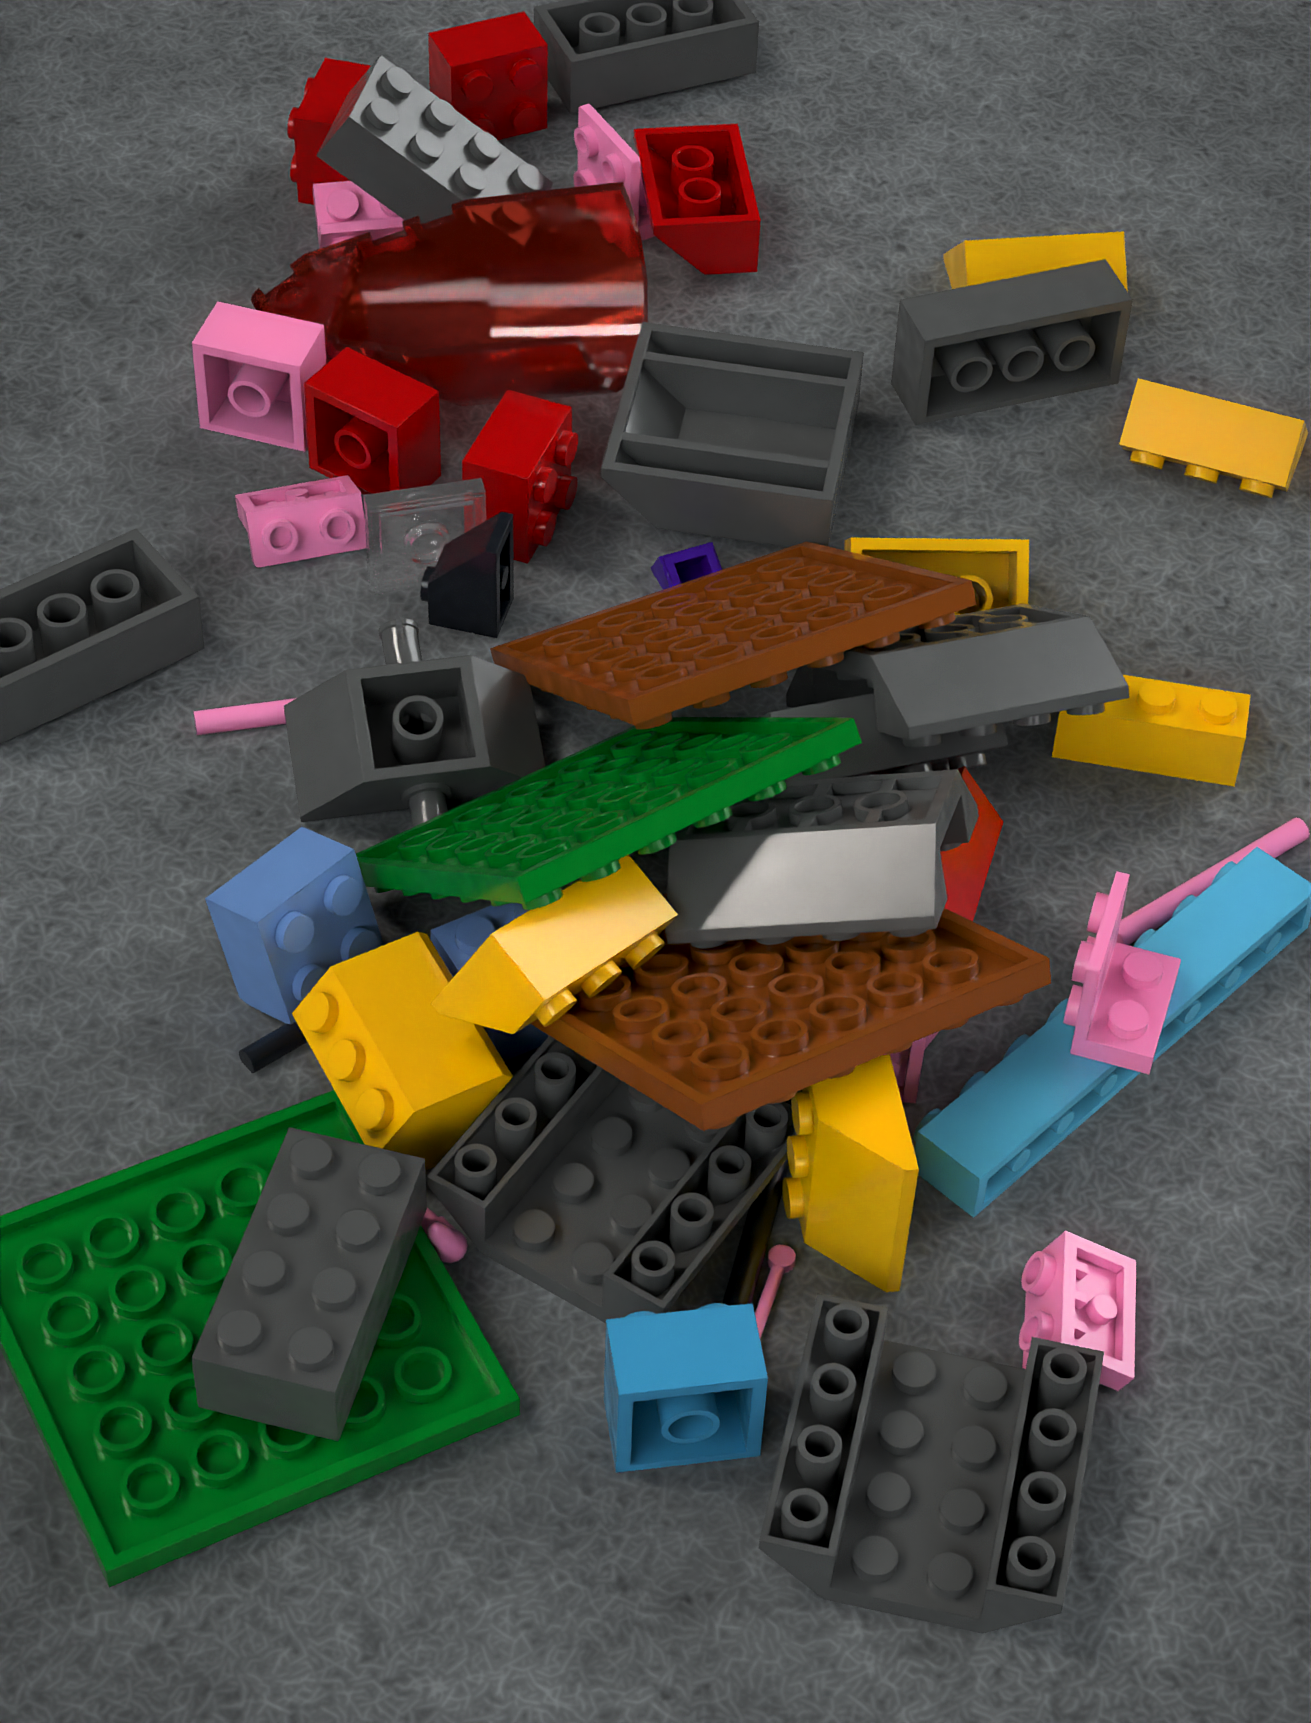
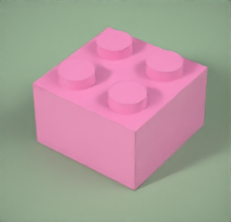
(254, 374)

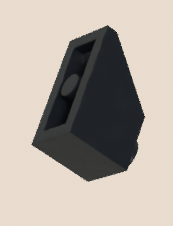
(473, 579)

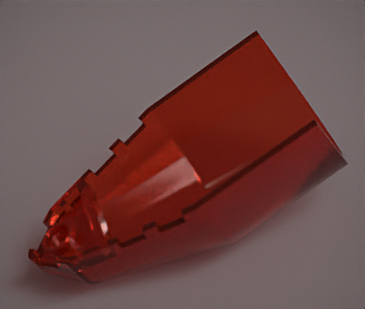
(489, 299)

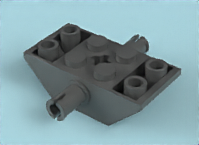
(410, 733)

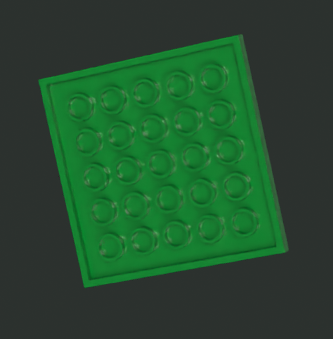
(602, 806)
(102, 1333)

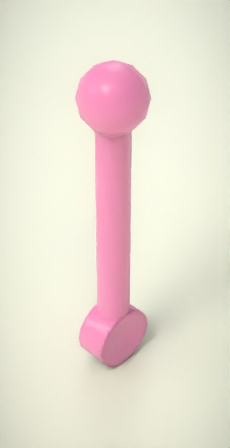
(780, 1260)

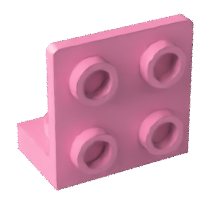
(609, 159)
(1122, 993)

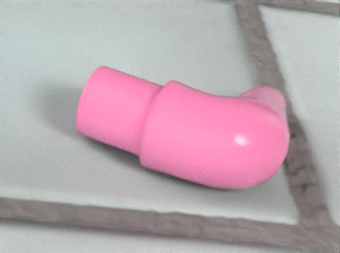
(446, 1240)

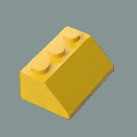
(1005, 258)
(1212, 438)
(994, 565)
(1161, 732)
(558, 950)
(391, 1058)
(854, 1172)

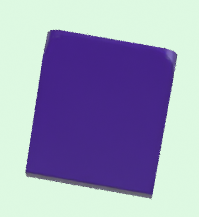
(686, 565)

